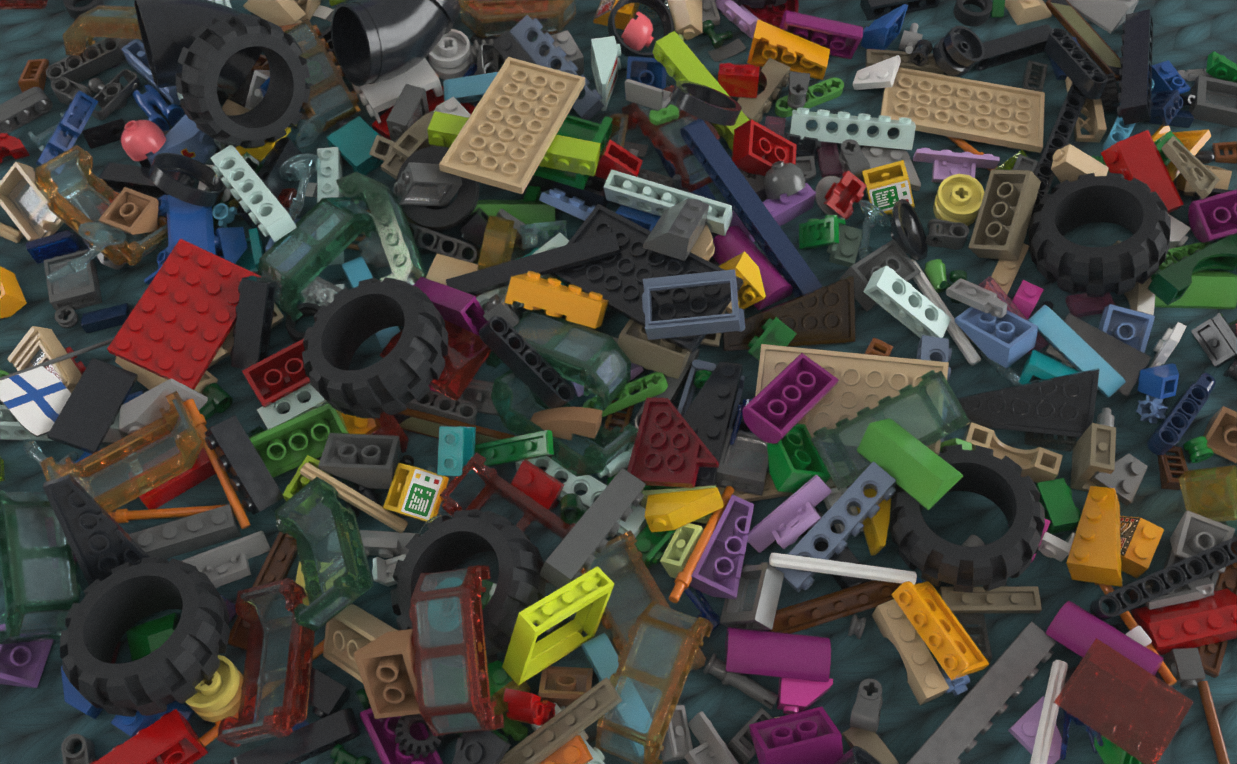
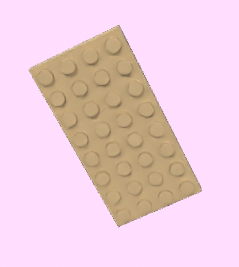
(967, 109)
(513, 125)
(861, 382)

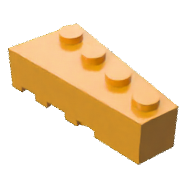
(787, 49)
(557, 299)
(1097, 541)

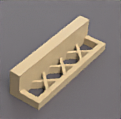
(1095, 119)

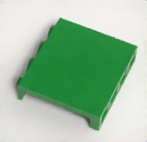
(579, 129)

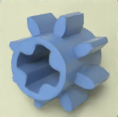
(1151, 409)
(957, 685)

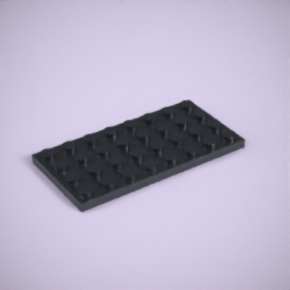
(622, 276)

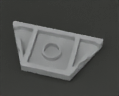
(881, 156)

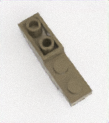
(411, 141)
(1140, 297)

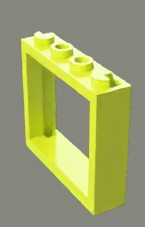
(584, 595)

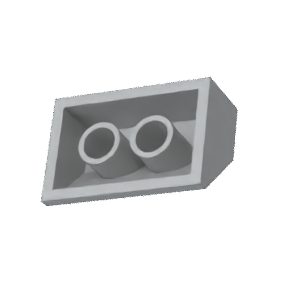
(1105, 13)

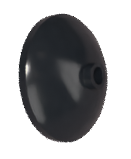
(908, 230)

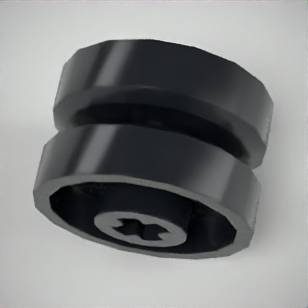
(958, 51)

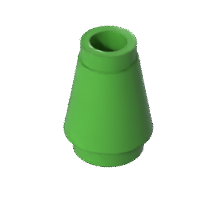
(936, 273)

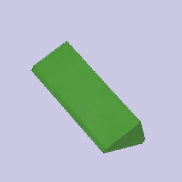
(525, 211)
(1207, 291)
(291, 441)
(908, 461)

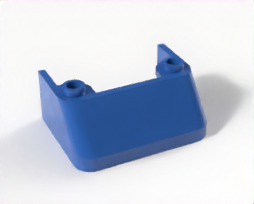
(187, 223)

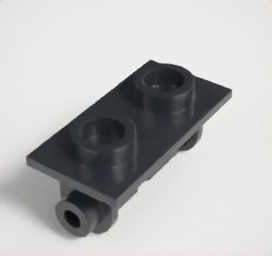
(104, 133)
(807, 147)

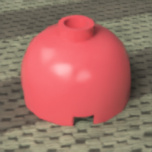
(638, 32)
(141, 138)

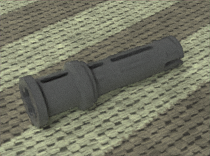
(746, 685)

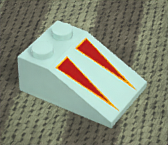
(605, 66)

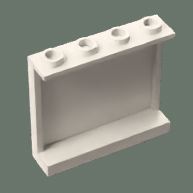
(385, 93)

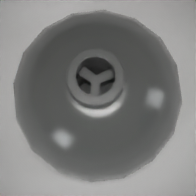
(783, 179)

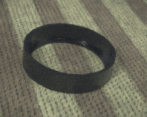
(661, 10)
(705, 103)
(193, 168)

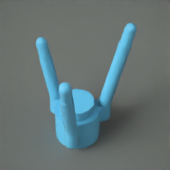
(224, 214)

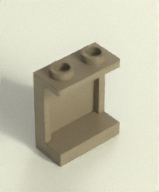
(1091, 454)

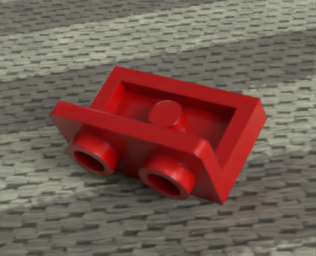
(537, 485)

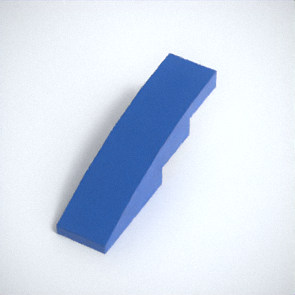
(69, 127)

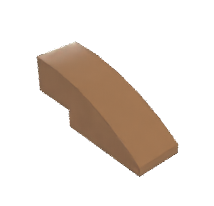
(568, 421)

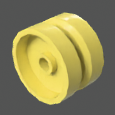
(958, 199)
(219, 695)

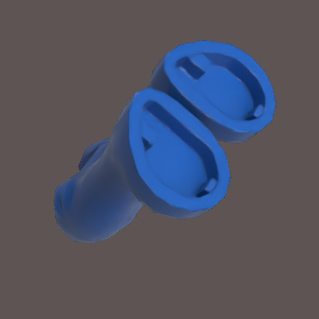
(153, 98)

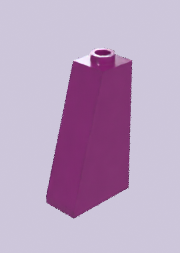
(454, 305)

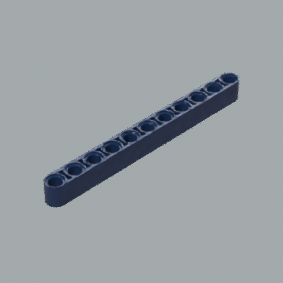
(749, 207)

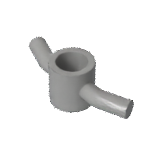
(910, 39)

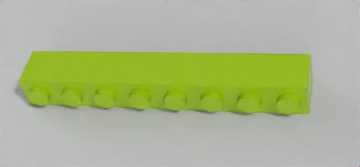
(685, 66)
(563, 154)

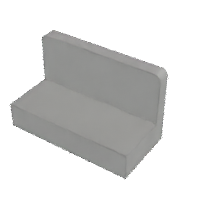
(646, 95)

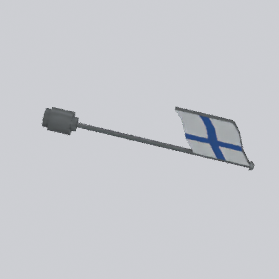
(37, 395)

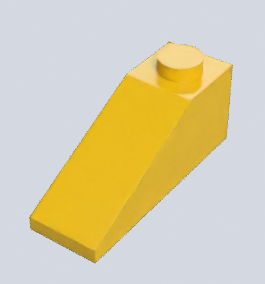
(680, 508)
(876, 527)

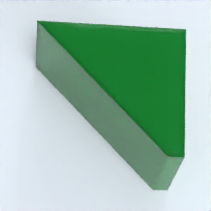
(998, 9)
(532, 194)

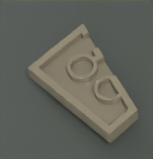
(1191, 168)

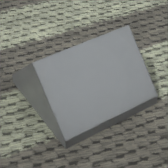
(1198, 534)

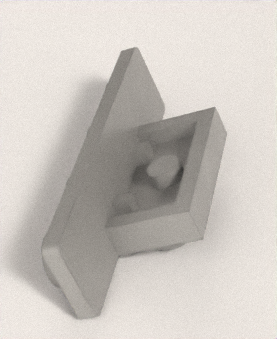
(385, 543)
(230, 560)
(712, 748)

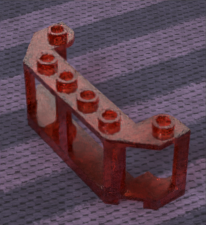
(496, 485)

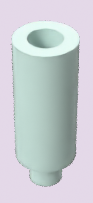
(617, 464)

